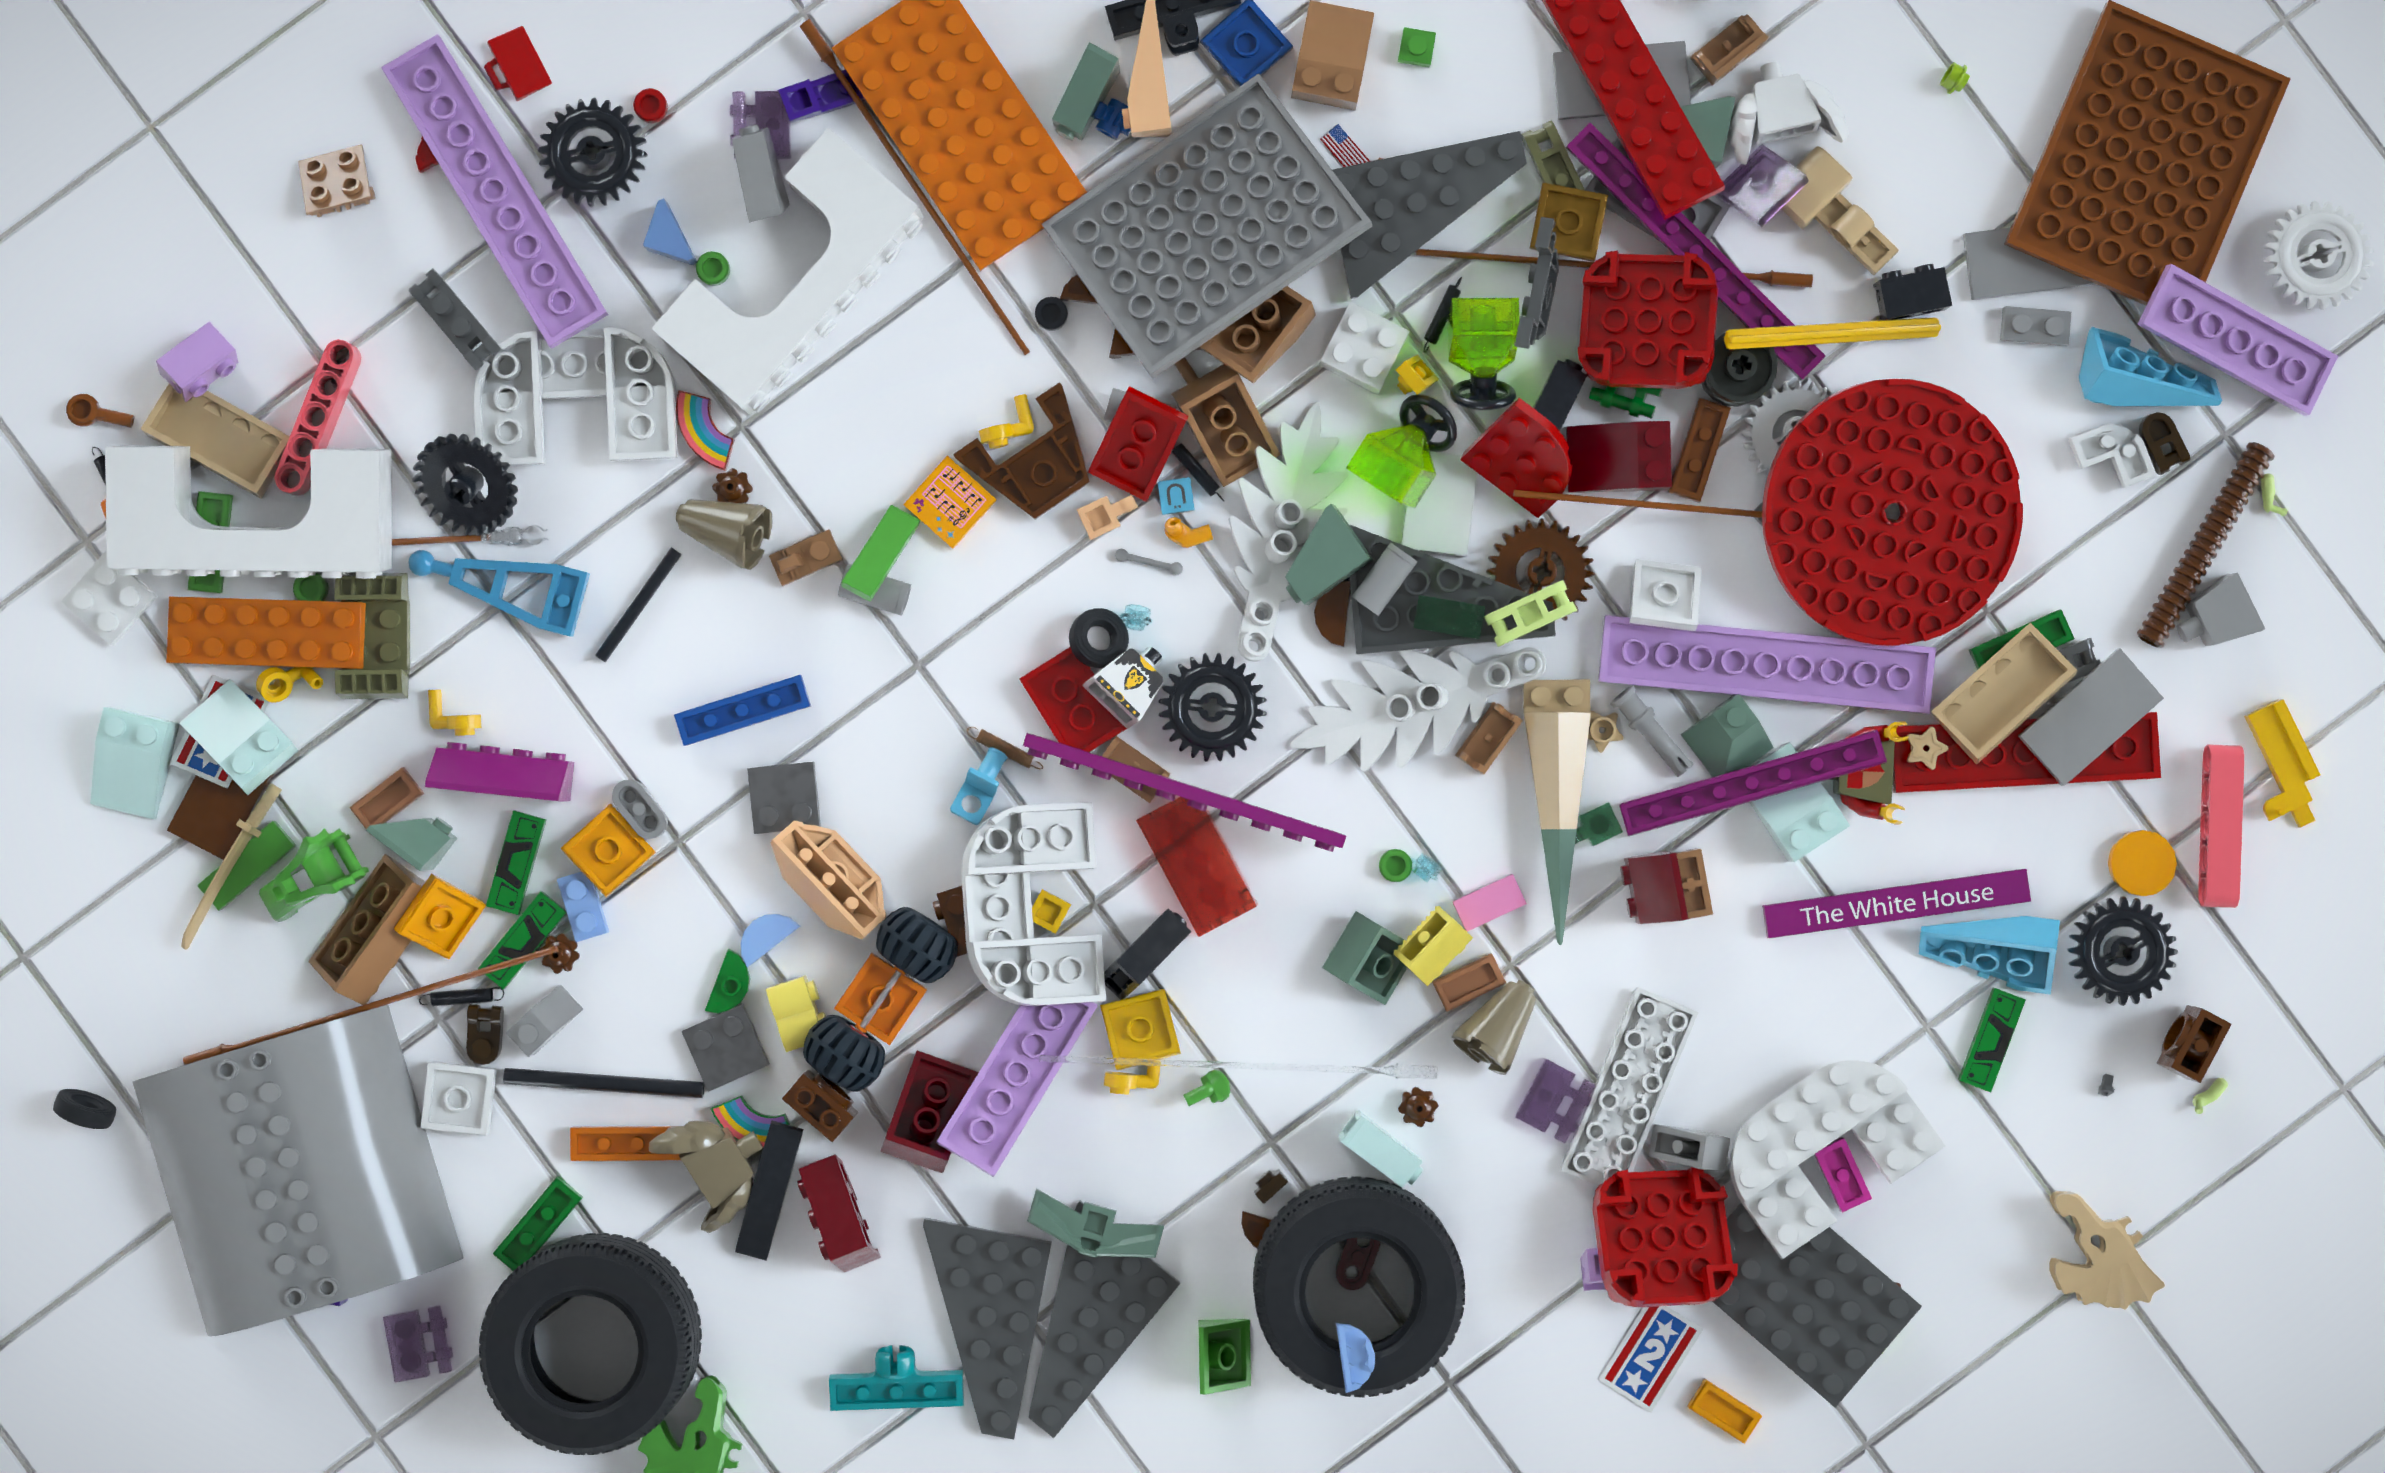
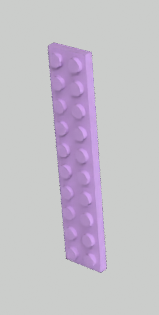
(494, 191)
(1768, 665)

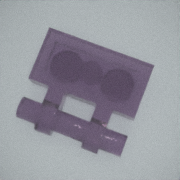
(768, 113)
(1546, 1095)
(407, 1344)

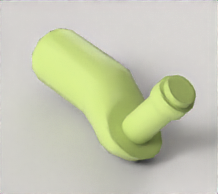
(2268, 493)
(2209, 1095)

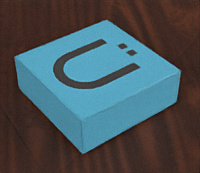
(1176, 496)

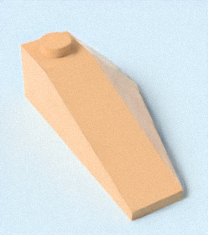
(1147, 94)

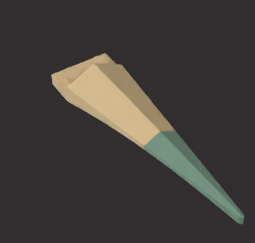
(1557, 738)

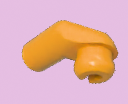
(1184, 535)

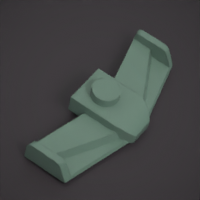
(1093, 1229)

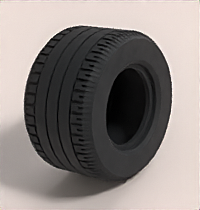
(1357, 1210)
(650, 1297)

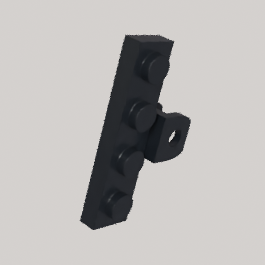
(1174, 17)

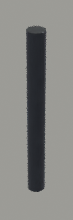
(638, 604)

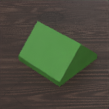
(1224, 1355)

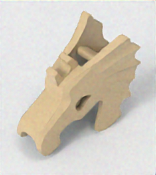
(2112, 1272)

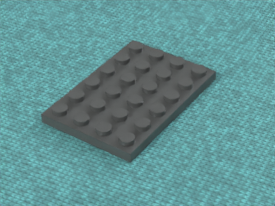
(1817, 1308)

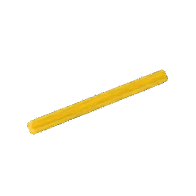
(1831, 333)

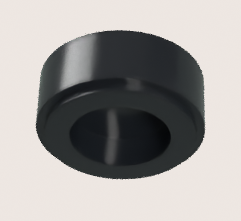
(1051, 313)

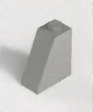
(759, 173)

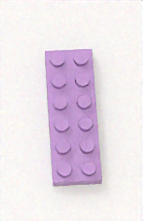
(2237, 340)
(1013, 1083)

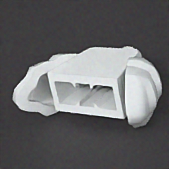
(1783, 109)

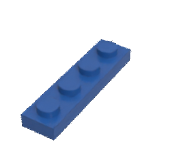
(742, 710)

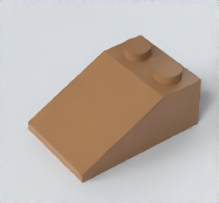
(1332, 55)
(1262, 334)
(1225, 423)

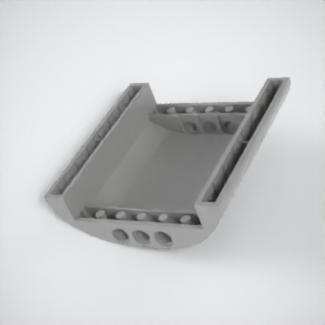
(298, 1171)

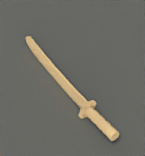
(248, 829)

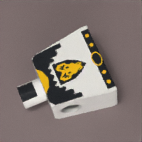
(1127, 685)

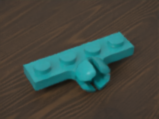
(896, 1385)

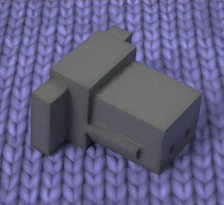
(2106, 1085)

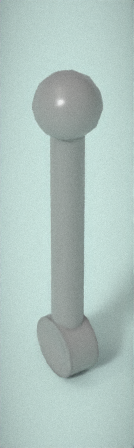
(1175, 568)

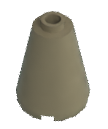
(727, 528)
(1497, 1027)

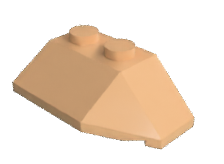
(830, 878)

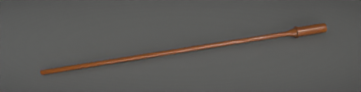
(827, 56)
(1770, 278)
(1643, 504)
(227, 1048)

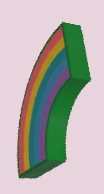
(743, 1119)

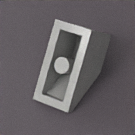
(544, 1021)
(1689, 1147)

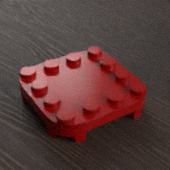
(1648, 320)
(1663, 1238)

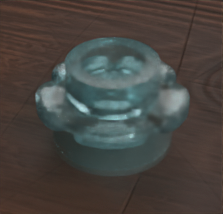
(1136, 617)
(1426, 868)

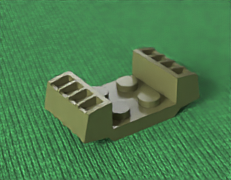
(385, 640)

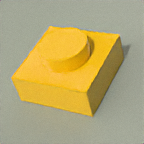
(1049, 911)

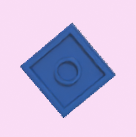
(1246, 43)

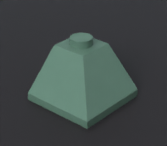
(1728, 737)
(416, 841)

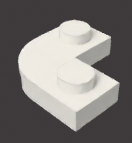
(2121, 445)

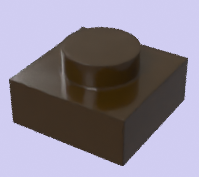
(1269, 1185)

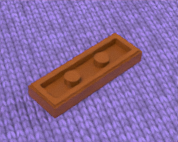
(1699, 450)

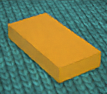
(1724, 1411)

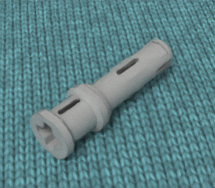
(1643, 720)

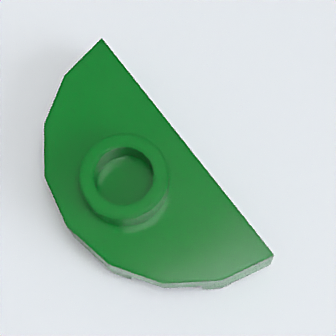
(731, 984)

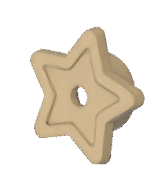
(1611, 732)
(1927, 757)

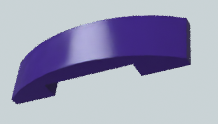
(816, 97)

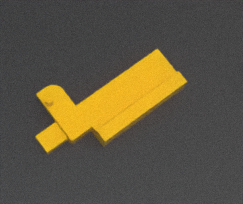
(2287, 760)

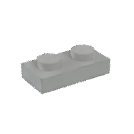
(2035, 326)

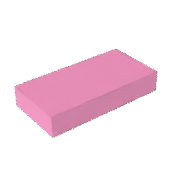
(1489, 902)

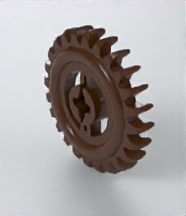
(1548, 541)

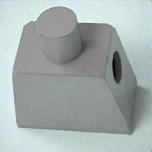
(2221, 613)

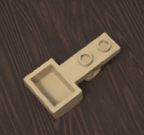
(1846, 222)

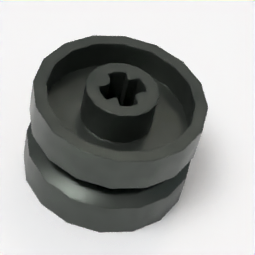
(1735, 389)

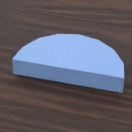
(764, 935)
(1356, 1356)

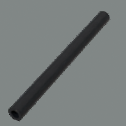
(605, 1083)

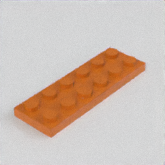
(266, 632)

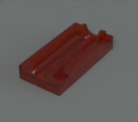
(1197, 864)

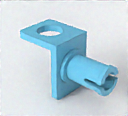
(980, 784)

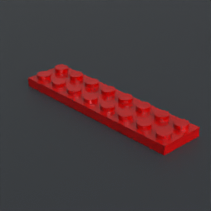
(1637, 102)
(2013, 764)

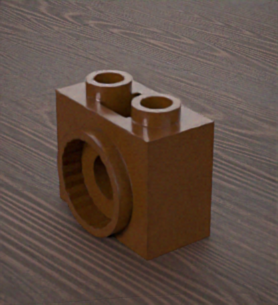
(2193, 1043)
(821, 1104)

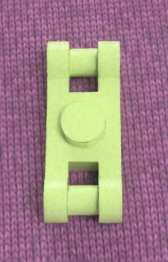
(1530, 613)

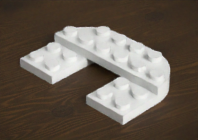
(587, 365)
(1000, 906)
(1808, 1119)

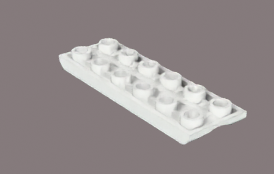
(1629, 1087)

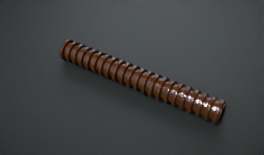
(2205, 544)

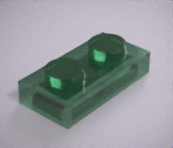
(1449, 617)

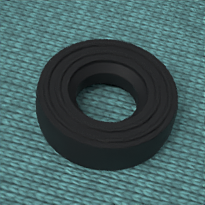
(1111, 623)
(84, 1108)

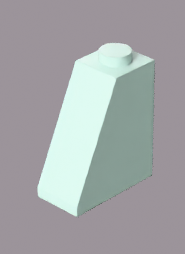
(1381, 1149)

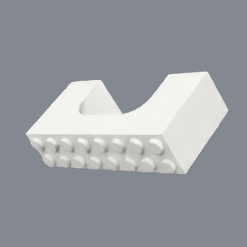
(866, 228)
(159, 529)

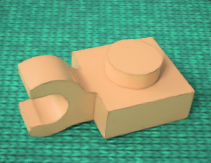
(1102, 516)

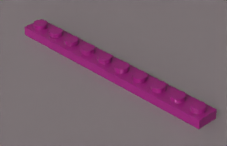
(1682, 236)
(1196, 796)

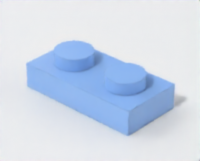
(582, 906)

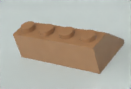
(363, 940)

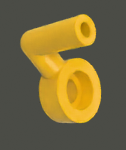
(998, 435)
(284, 682)
(461, 723)
(1122, 1082)

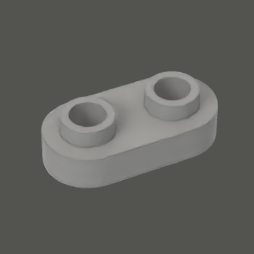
(639, 809)

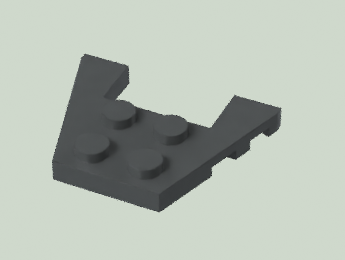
(1543, 280)

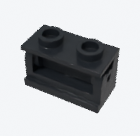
(1913, 293)

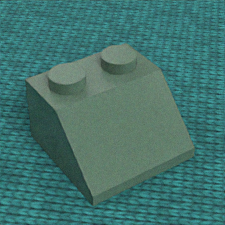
(1367, 958)

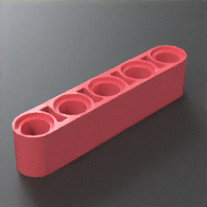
(317, 400)
(2221, 826)

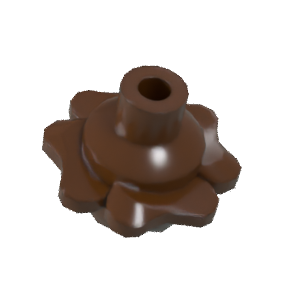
(732, 486)
(564, 957)
(1418, 1106)

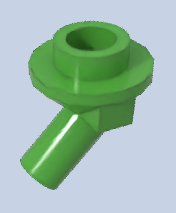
(1214, 1086)

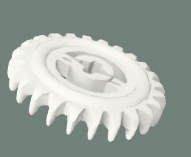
(2289, 265)
(1770, 412)

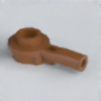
(85, 411)

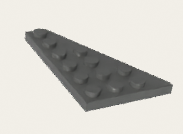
(1418, 197)
(1430, 578)
(993, 1303)
(1092, 1323)

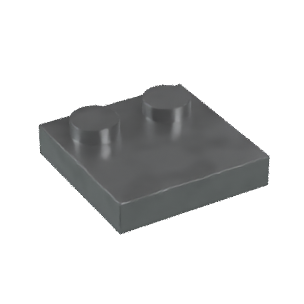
(783, 795)
(725, 1047)

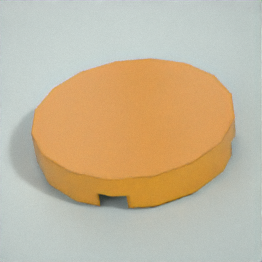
(2142, 863)

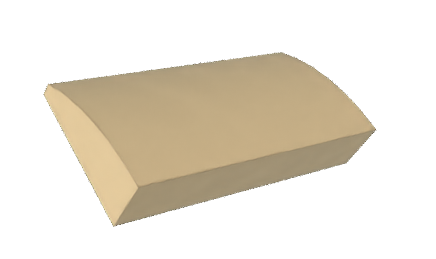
(219, 438)
(2004, 693)

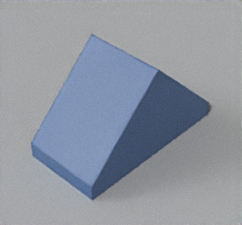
(666, 236)

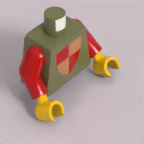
(1871, 788)

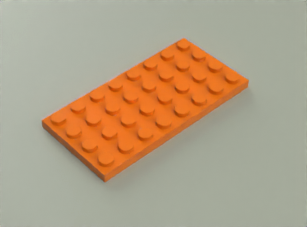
(960, 124)

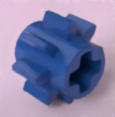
(1111, 119)

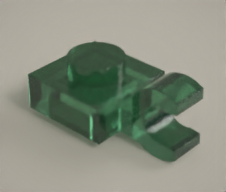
(1598, 825)

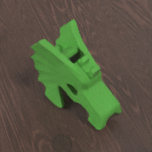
(316, 857)
(667, 1456)

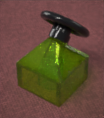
(1483, 344)
(1400, 457)

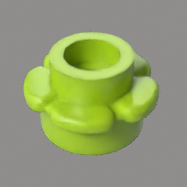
(1955, 78)

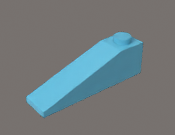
(2127, 376)
(2007, 948)

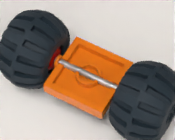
(880, 999)

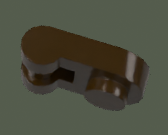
(2156, 431)
(484, 1046)

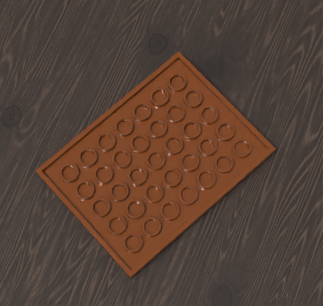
(2146, 156)

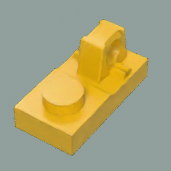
(1415, 376)

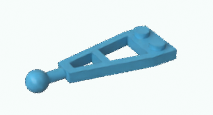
(562, 601)

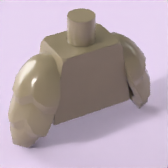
(716, 1165)

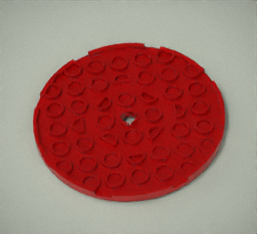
(1954, 526)

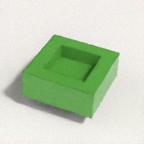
(1416, 47)

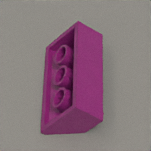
(501, 773)

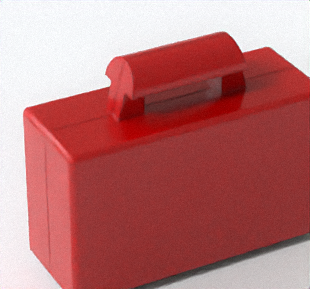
(518, 64)

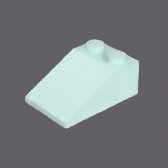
(239, 736)
(131, 761)
(1800, 817)

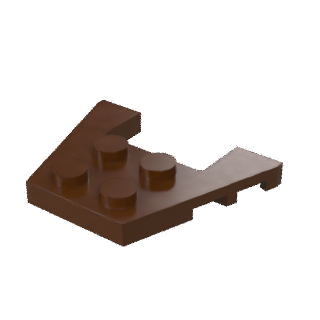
(1043, 470)

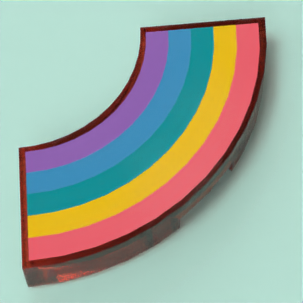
(700, 430)

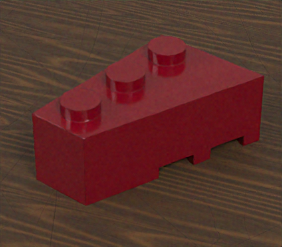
(836, 1214)

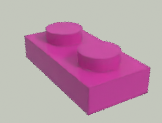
(1842, 1175)

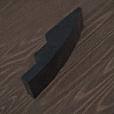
(769, 1190)

